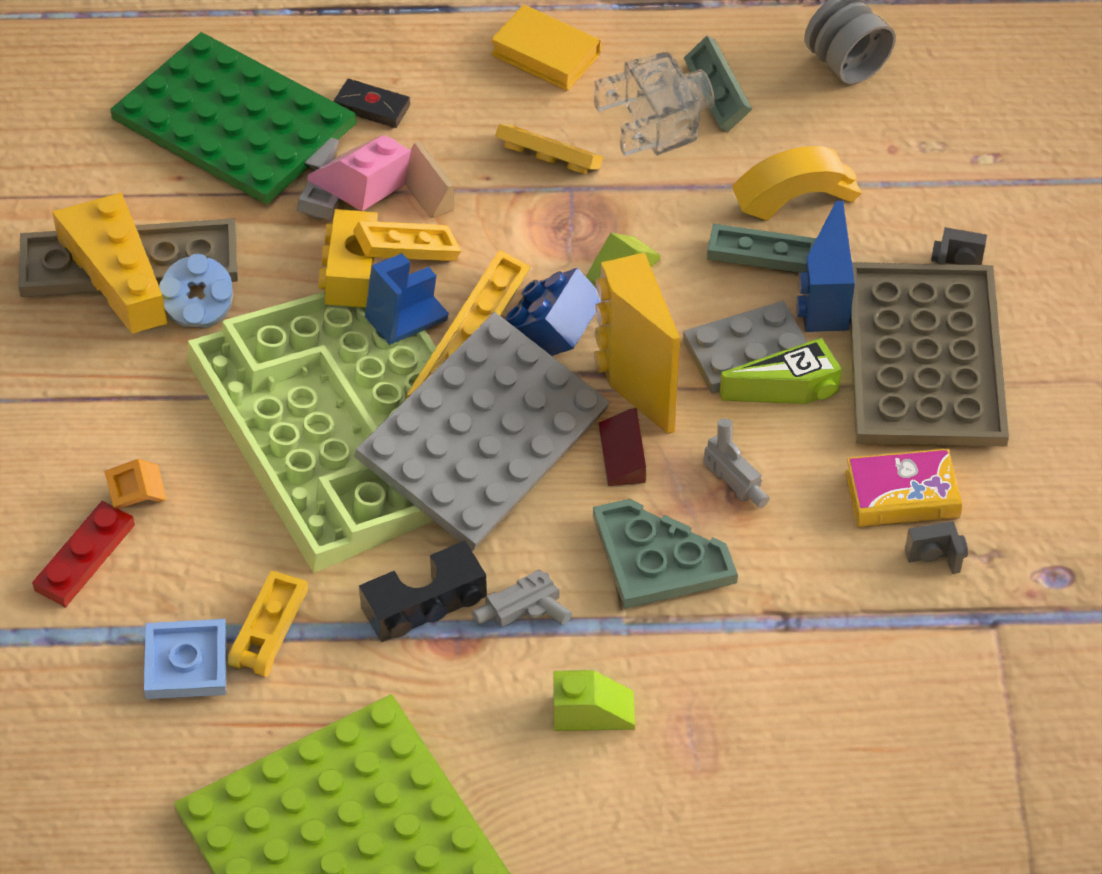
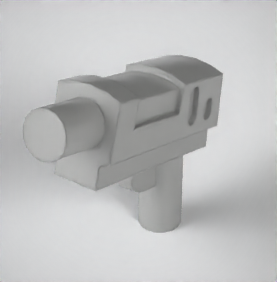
(727, 464)
(530, 596)

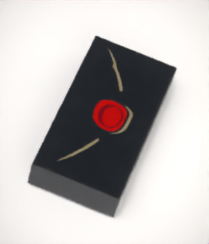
(373, 102)

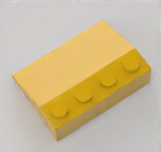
(637, 339)

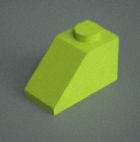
(591, 702)

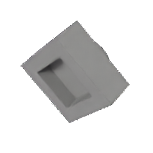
(317, 202)

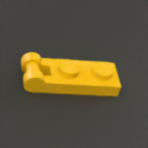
(268, 622)

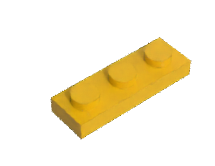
(548, 148)
(410, 239)

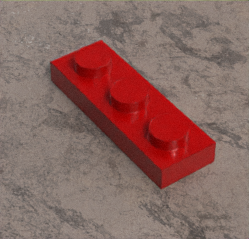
(83, 553)

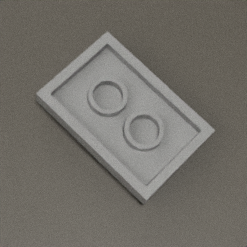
(741, 340)

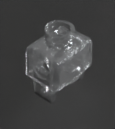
(660, 100)

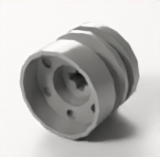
(850, 39)

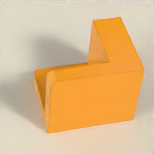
(134, 483)

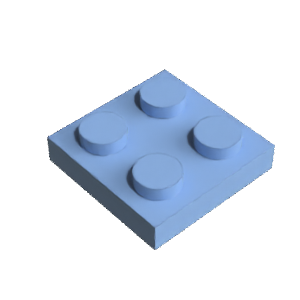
(185, 659)

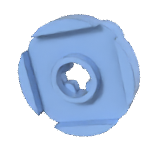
(197, 271)

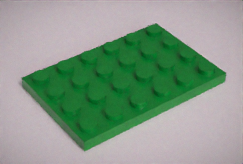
(233, 117)

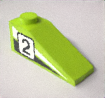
(789, 376)

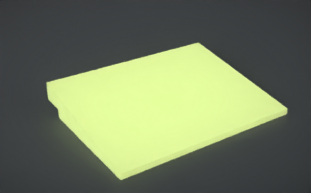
(298, 399)

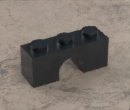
(397, 608)

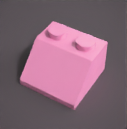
(365, 172)

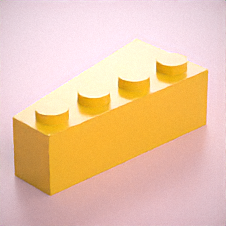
(112, 254)

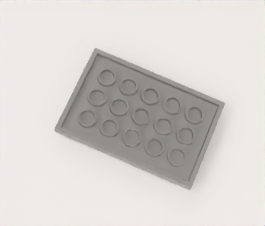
(482, 430)

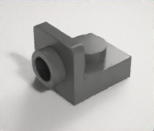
(959, 247)
(937, 541)

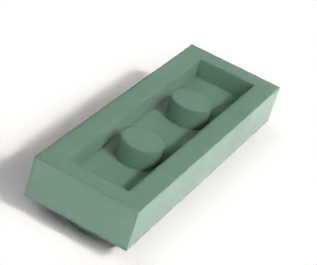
(729, 100)
(759, 248)

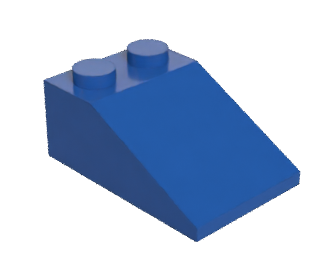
(828, 278)

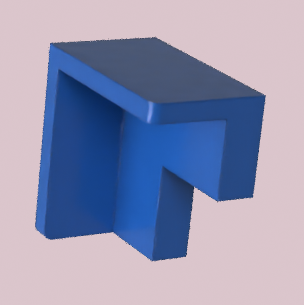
(400, 301)

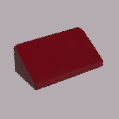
(623, 449)

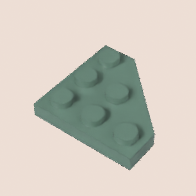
(658, 555)

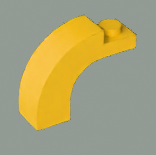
(791, 174)

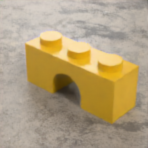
(347, 266)

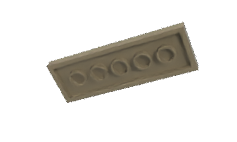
(50, 268)

